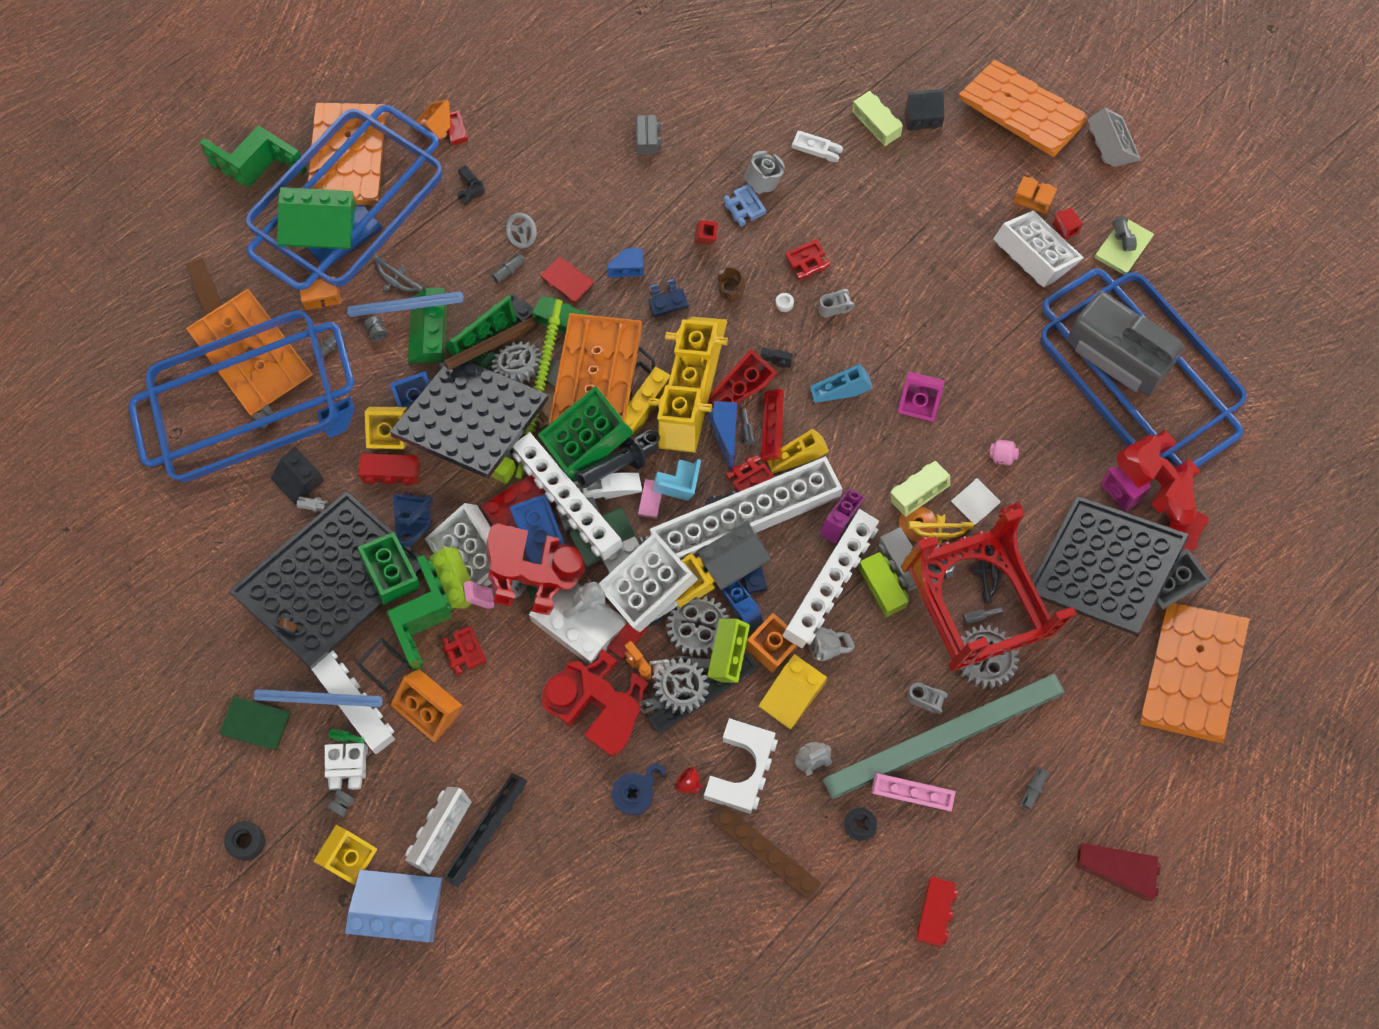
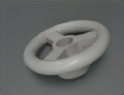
(525, 229)

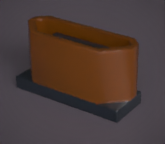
(286, 626)

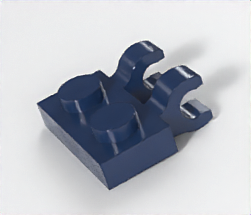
(669, 302)

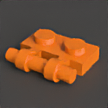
(635, 659)

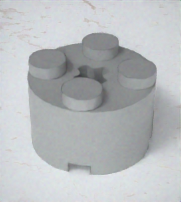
(764, 172)

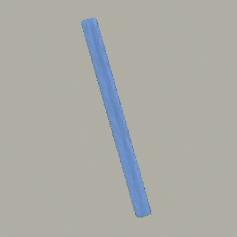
(405, 304)
(318, 698)

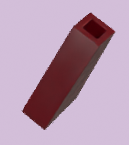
(1124, 869)

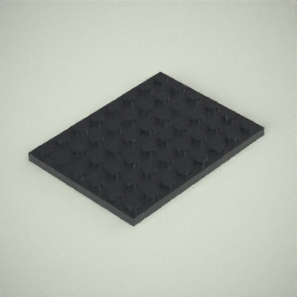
(318, 581)

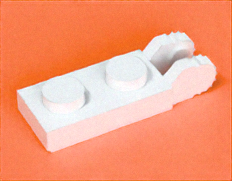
(817, 146)

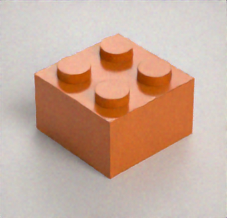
(768, 643)

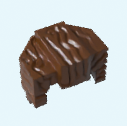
(731, 283)

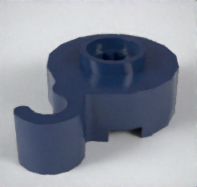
(638, 783)

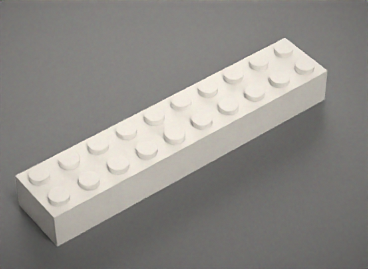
(759, 505)

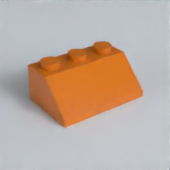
(425, 704)

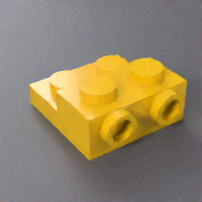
(701, 586)

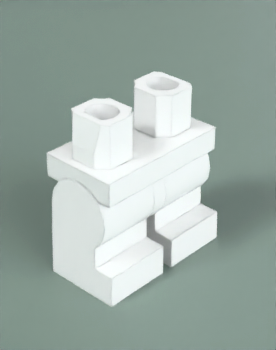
(345, 763)

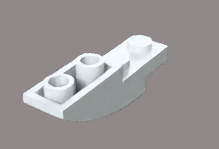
(612, 486)

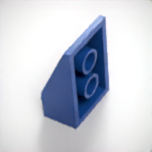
(409, 389)
(723, 420)

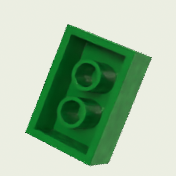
(388, 568)

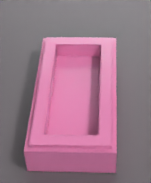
(650, 501)
(479, 594)

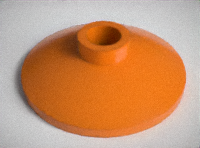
(924, 515)

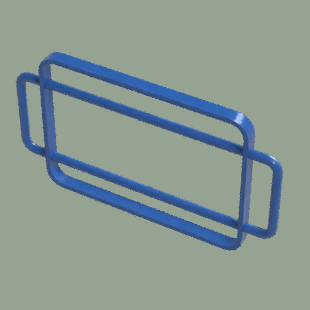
(307, 156)
(1187, 331)
(152, 392)

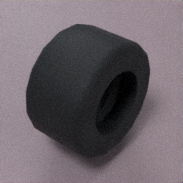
(233, 835)

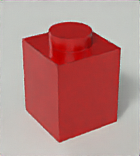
(1067, 223)
(706, 232)

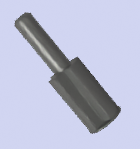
(747, 429)
(979, 615)

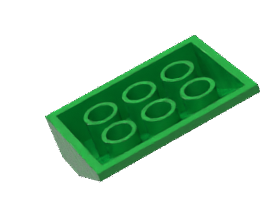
(315, 218)
(491, 323)
(585, 433)

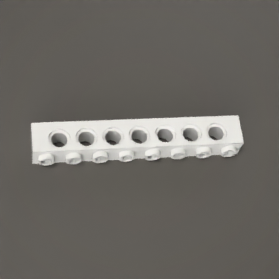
(605, 546)
(796, 631)

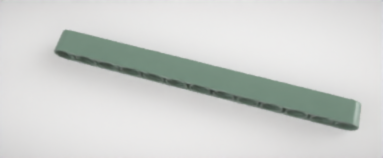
(943, 736)

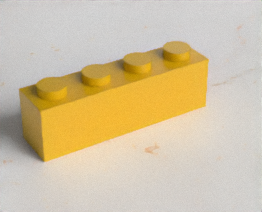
(638, 408)

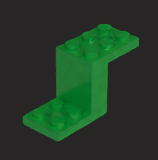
(251, 156)
(420, 614)

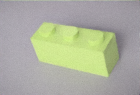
(877, 118)
(920, 488)

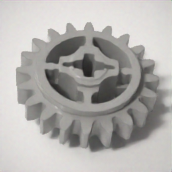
(514, 361)
(687, 689)

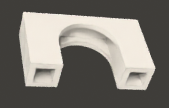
(743, 794)

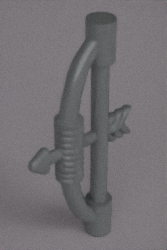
(393, 281)

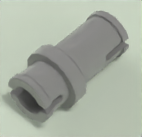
(312, 504)

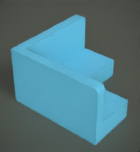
(682, 484)

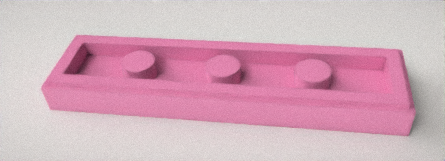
(913, 792)

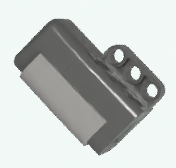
(1125, 344)

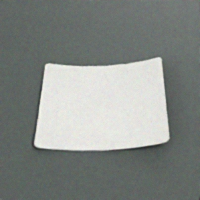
(976, 501)

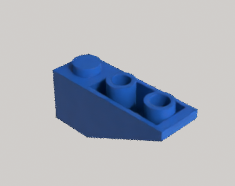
(743, 605)

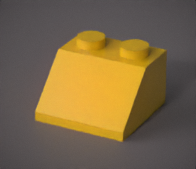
(345, 854)

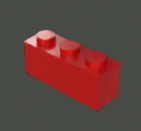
(389, 469)
(936, 912)

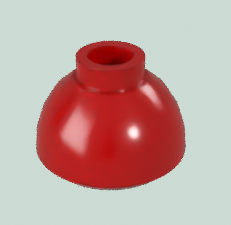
(688, 781)

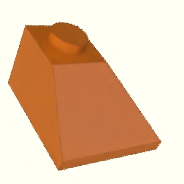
(436, 118)

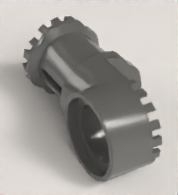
(1123, 233)

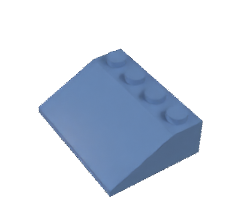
(394, 906)

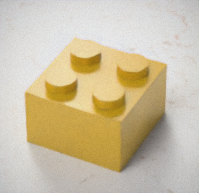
(379, 423)

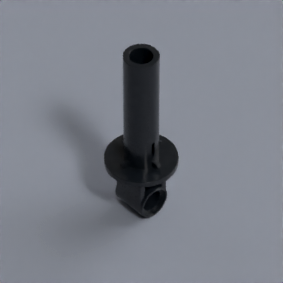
(632, 452)

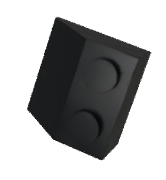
(925, 109)
(296, 475)

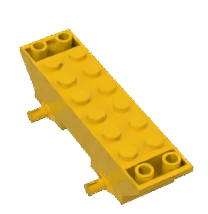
(690, 383)

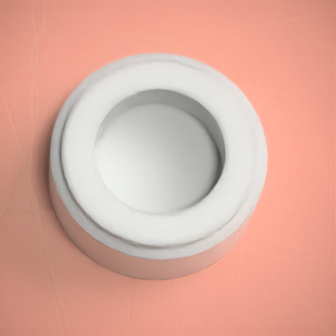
(784, 302)

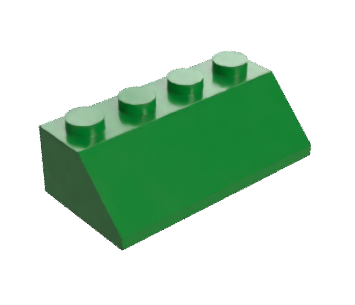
(428, 331)

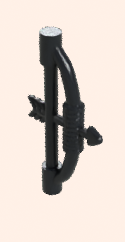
(987, 595)

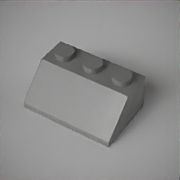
(1113, 138)

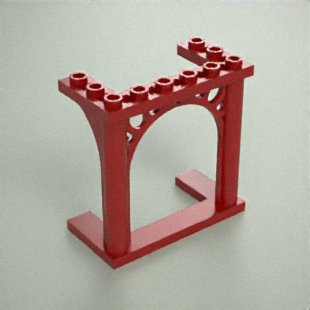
(1004, 542)

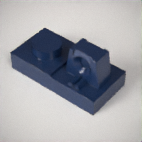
(755, 581)

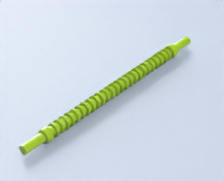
(554, 321)

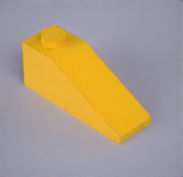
(800, 451)

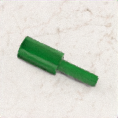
(344, 736)

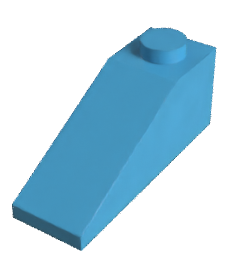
(842, 385)

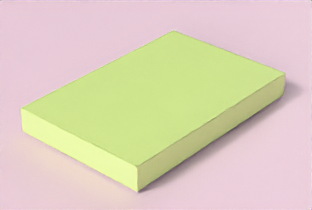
(1114, 256)

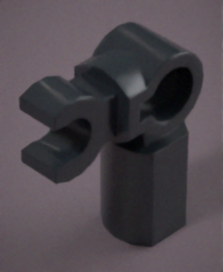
(475, 187)

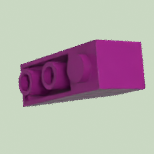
(841, 516)

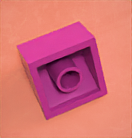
(921, 396)
(1122, 489)

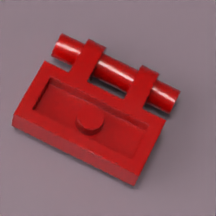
(806, 254)
(756, 476)
(469, 647)

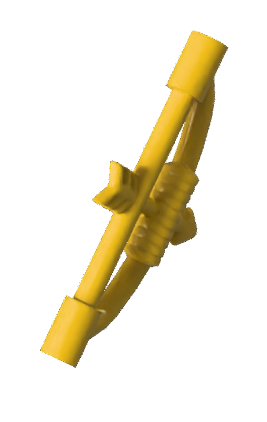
(964, 526)

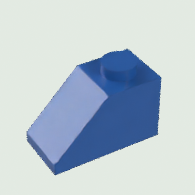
(627, 264)
(345, 411)

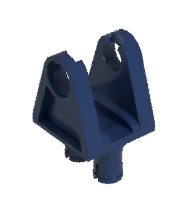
(411, 517)

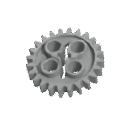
(693, 642)
(1003, 663)

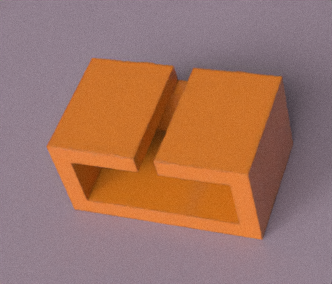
(1035, 195)
(319, 291)

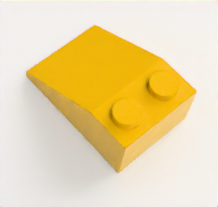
(793, 692)

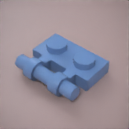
(748, 201)

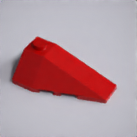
(743, 380)

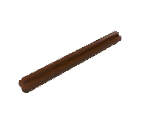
(490, 343)

